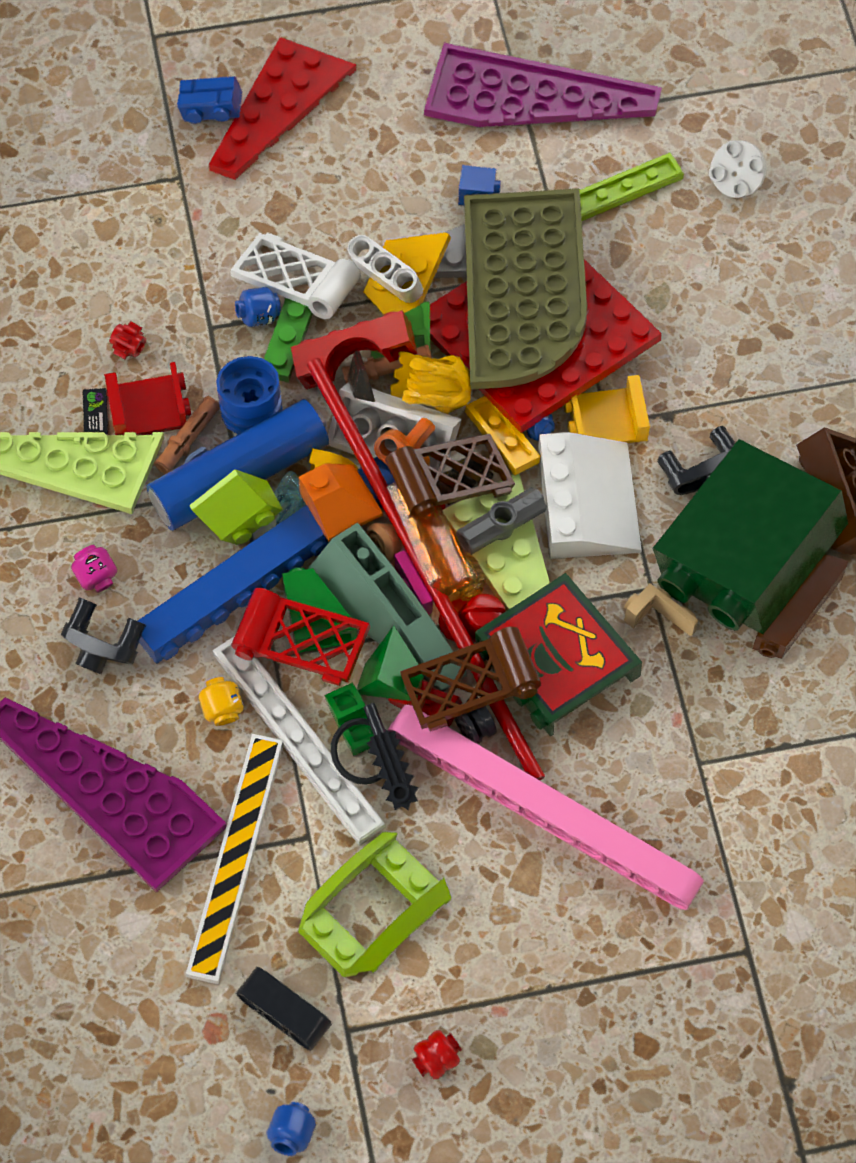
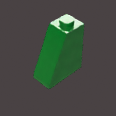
(308, 588)

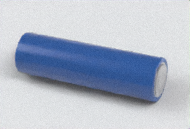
(256, 451)

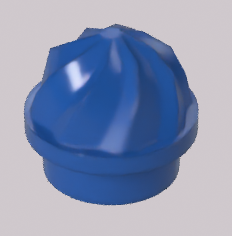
(545, 426)

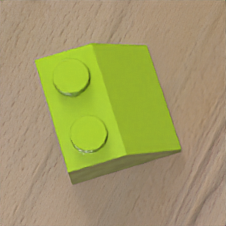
(237, 507)

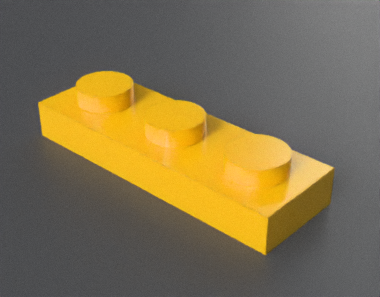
(512, 444)

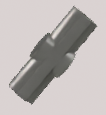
(487, 529)

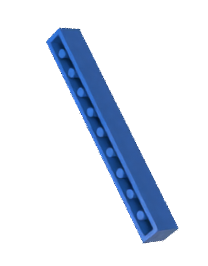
(234, 580)

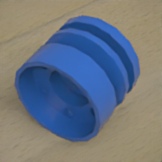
(248, 392)

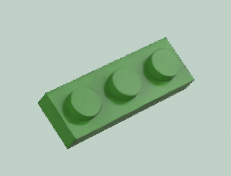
(289, 331)

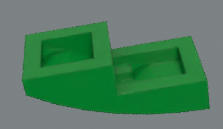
(347, 705)

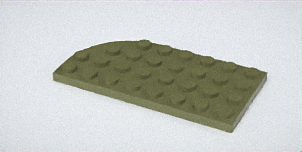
(523, 284)

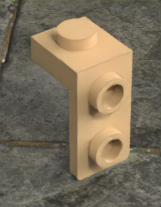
(660, 600)

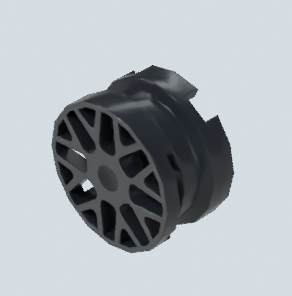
(476, 724)

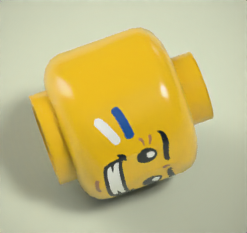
(221, 701)

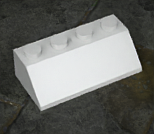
(391, 413)

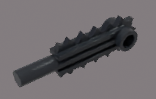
(389, 758)

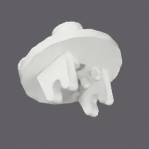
(728, 161)

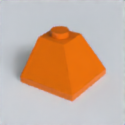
(338, 498)

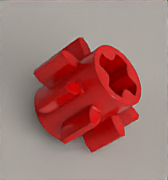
(127, 340)

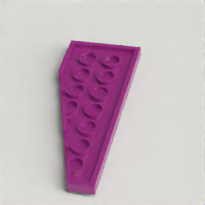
(508, 90)
(131, 806)

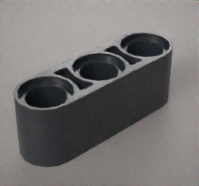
(283, 1008)

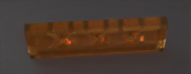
(433, 546)

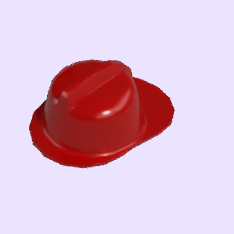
(474, 613)

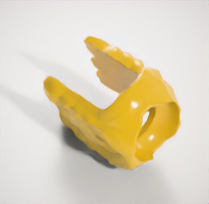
(432, 382)

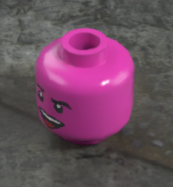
(94, 568)

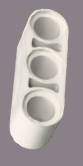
(378, 258)

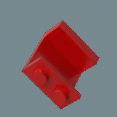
(148, 403)

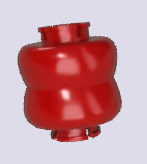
(436, 1054)

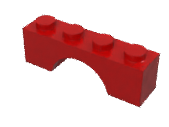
(384, 335)

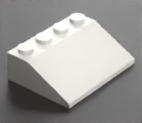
(588, 496)

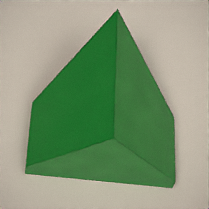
(382, 670)

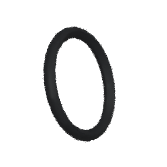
(364, 721)

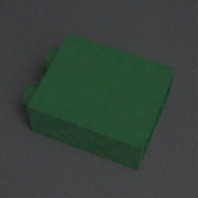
(749, 538)

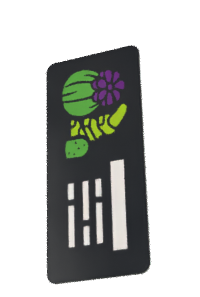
(95, 410)

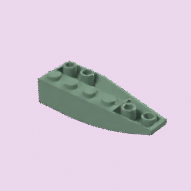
(378, 595)

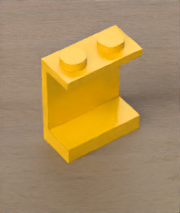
(611, 413)

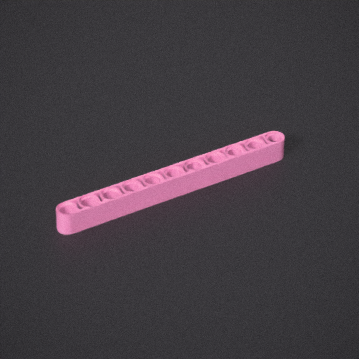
(549, 809)

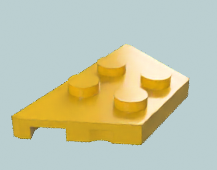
(420, 254)

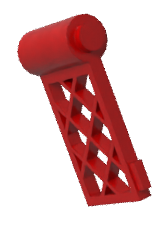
(261, 626)

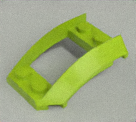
(404, 874)

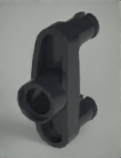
(690, 480)
(96, 651)

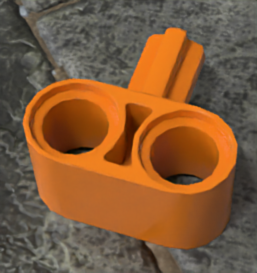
(414, 439)

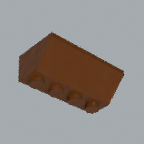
(833, 460)

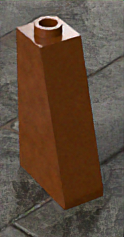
(801, 608)

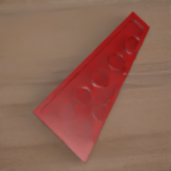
(279, 99)

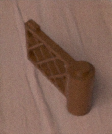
(416, 477)
(511, 666)

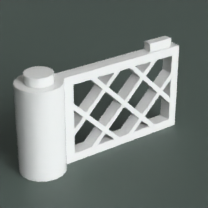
(326, 288)

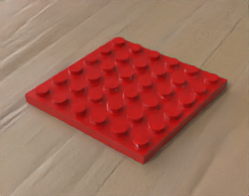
(611, 339)

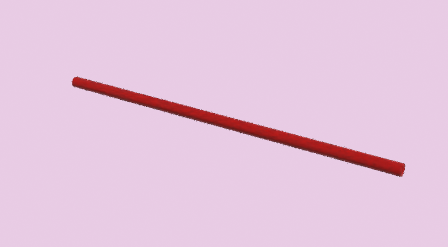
(440, 600)

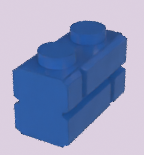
(209, 99)

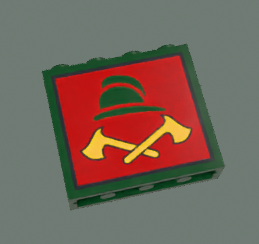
(570, 649)

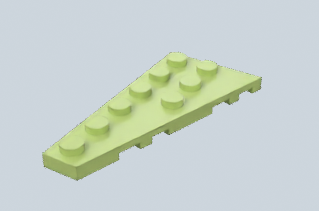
(83, 464)
(511, 565)

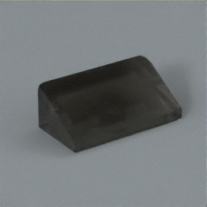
(359, 379)

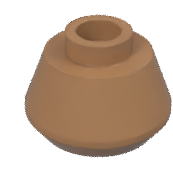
(385, 539)

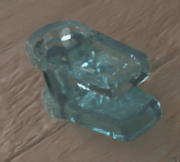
(289, 491)

